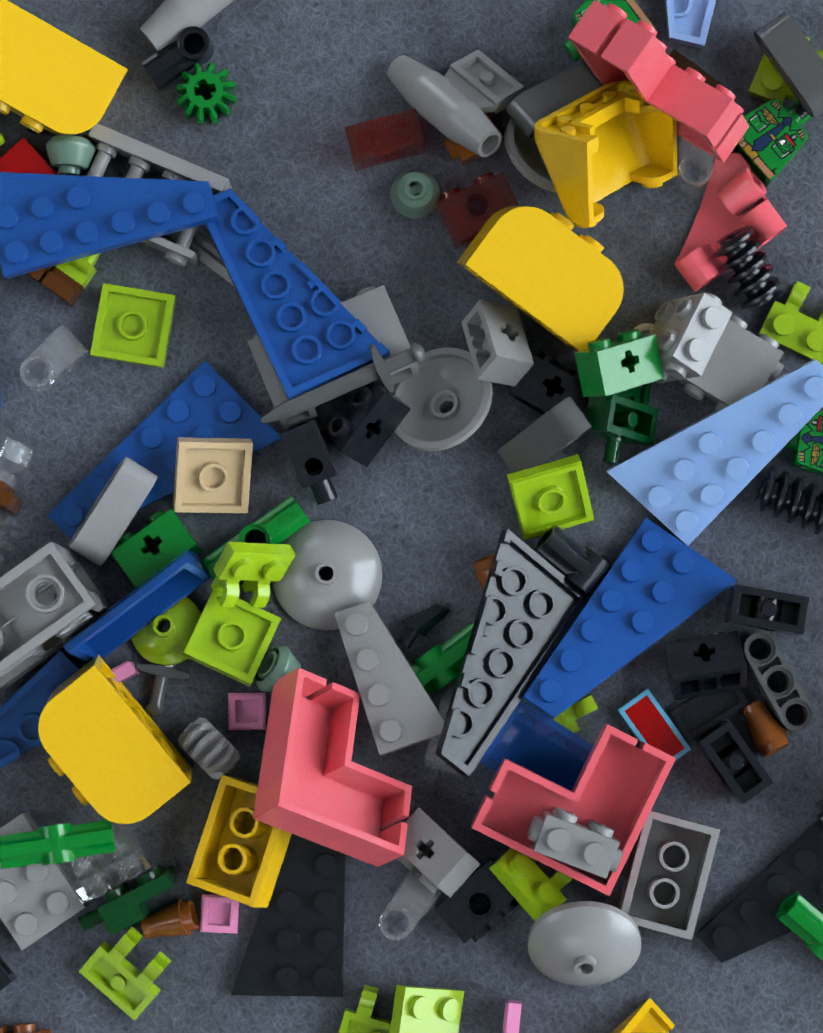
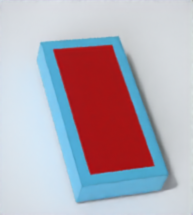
(653, 725)

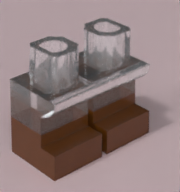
(13, 468)

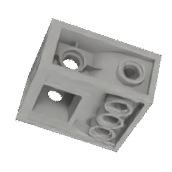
(34, 624)

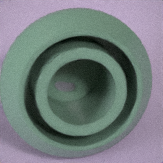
(70, 154)
(403, 195)
(275, 664)

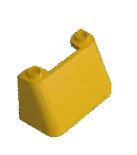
(604, 145)

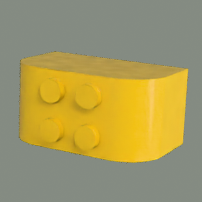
(51, 75)
(547, 272)
(110, 746)

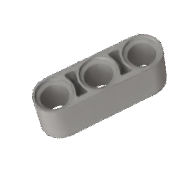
(112, 511)

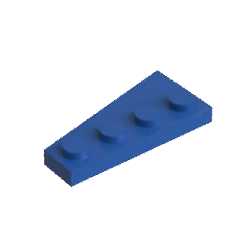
(23, 709)

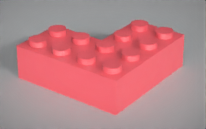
(631, 52)
(312, 783)
(611, 789)

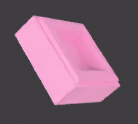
(125, 671)
(247, 711)
(219, 914)
(512, 1016)

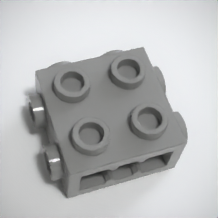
(688, 334)
(737, 366)
(573, 843)

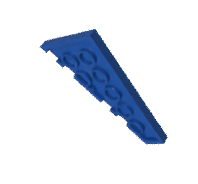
(73, 216)
(293, 313)
(197, 409)
(638, 602)

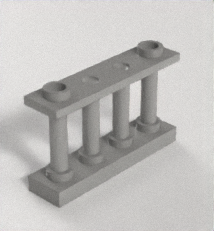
(141, 159)

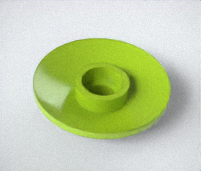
(169, 646)

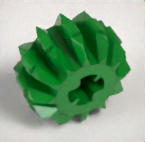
(196, 104)

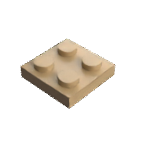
(212, 475)

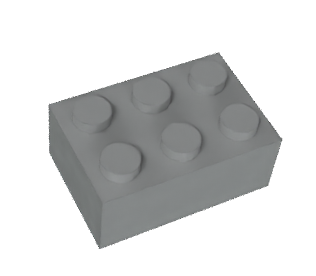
(668, 874)
(35, 896)

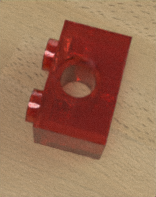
(385, 139)
(453, 211)

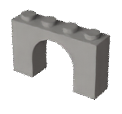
(377, 313)

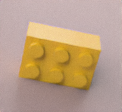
(236, 852)

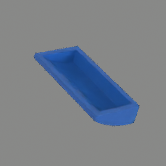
(139, 608)
(539, 746)

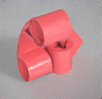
(730, 202)

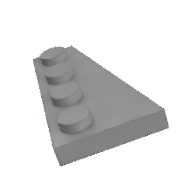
(390, 690)

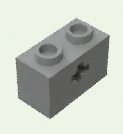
(497, 343)
(450, 863)

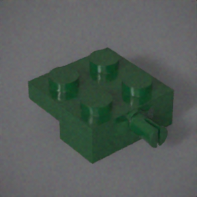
(623, 419)
(128, 905)

